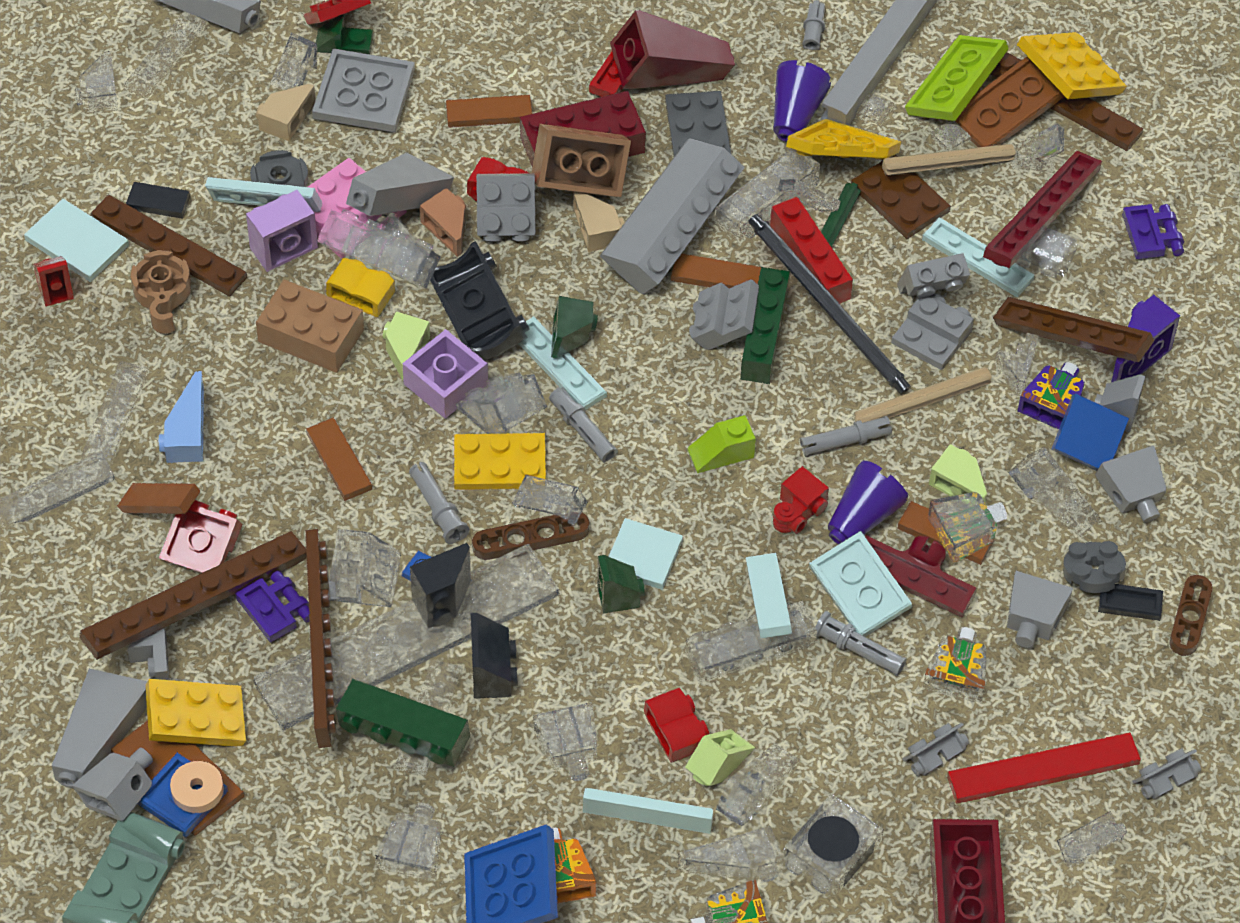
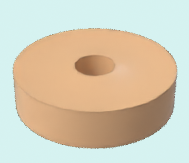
(196, 774)

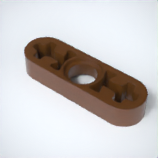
(1200, 607)

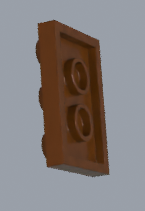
(901, 199)

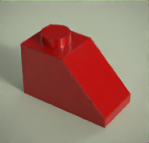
(53, 280)

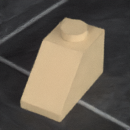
(285, 111)
(596, 220)

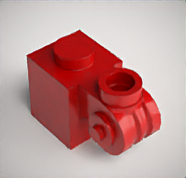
(802, 498)

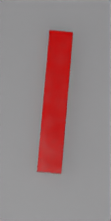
(1043, 767)

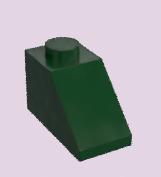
(571, 325)
(618, 585)

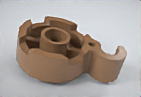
(161, 285)

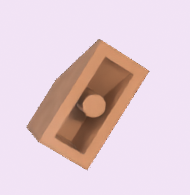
(445, 219)

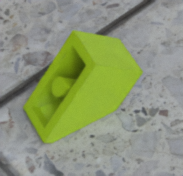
(723, 445)

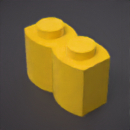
(360, 286)

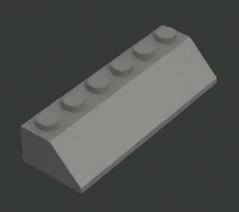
(671, 213)

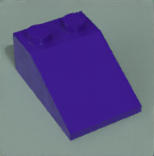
(1162, 322)

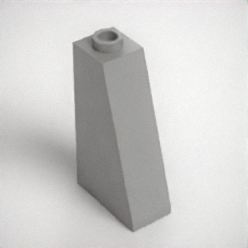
(231, 14)
(397, 186)
(98, 722)

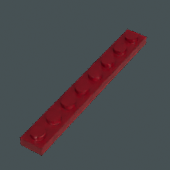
(1042, 209)

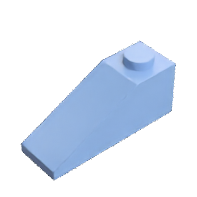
(184, 425)

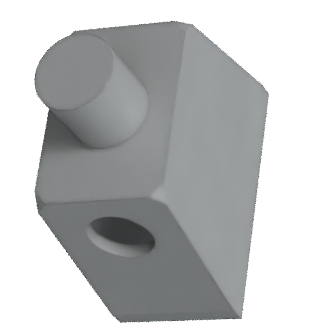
(1134, 482)
(1036, 607)
(115, 784)

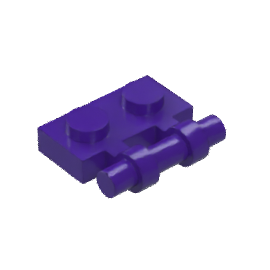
(1145, 234)
(266, 609)

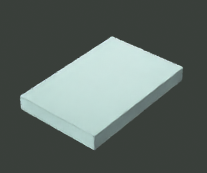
(78, 238)
(860, 584)

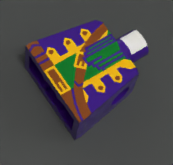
(1050, 394)

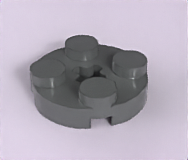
(280, 161)
(1081, 558)

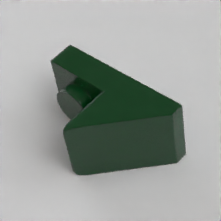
(336, 36)

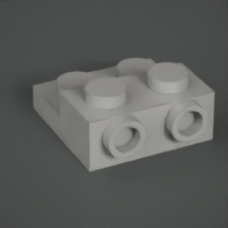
(506, 206)
(933, 275)
(724, 314)
(933, 330)

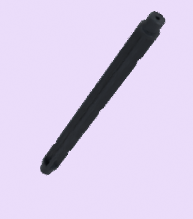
(829, 304)

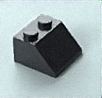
(441, 585)
(491, 658)

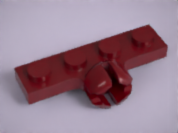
(920, 574)

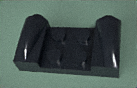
(478, 304)

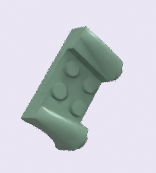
(127, 873)

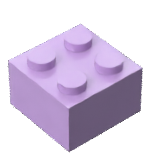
(281, 230)
(444, 372)

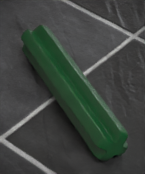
(837, 219)

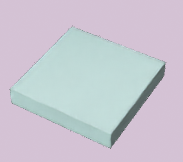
(648, 550)

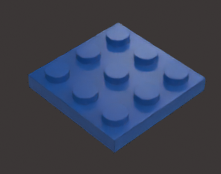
(512, 879)

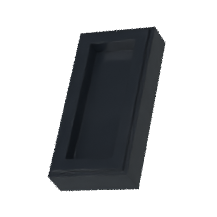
(158, 199)
(1132, 602)

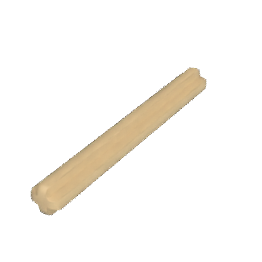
(948, 159)
(925, 396)

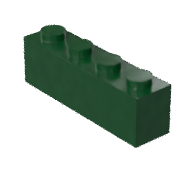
(763, 340)
(403, 723)

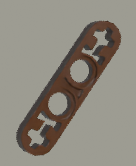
(528, 530)

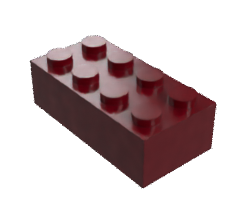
(603, 114)
(966, 871)

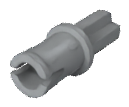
(814, 25)

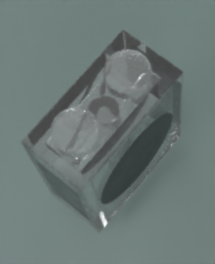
(832, 846)

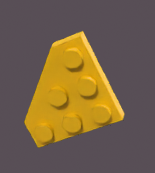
(842, 141)

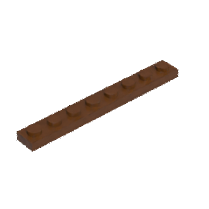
(192, 595)
(320, 645)

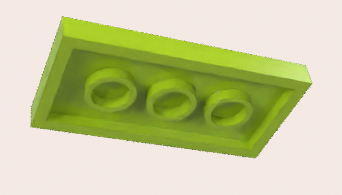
(956, 77)

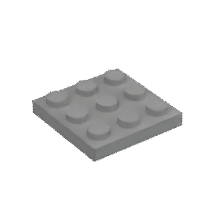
(363, 90)

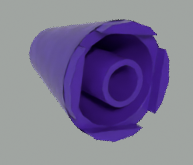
(797, 96)
(866, 502)

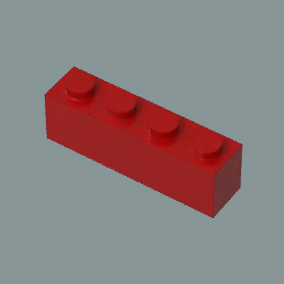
(805, 239)

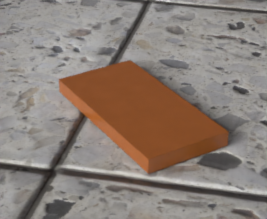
(1008, 104)
(163, 752)

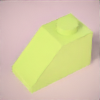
(405, 337)
(957, 473)
(718, 757)

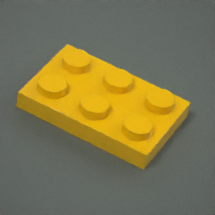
(497, 460)
(195, 712)

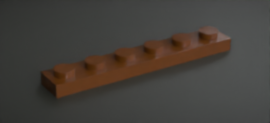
(1087, 113)
(155, 236)
(1074, 329)

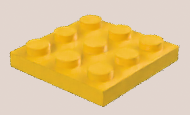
(1072, 65)

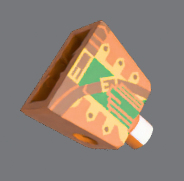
(573, 871)

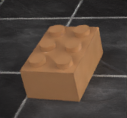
(580, 160)
(310, 325)

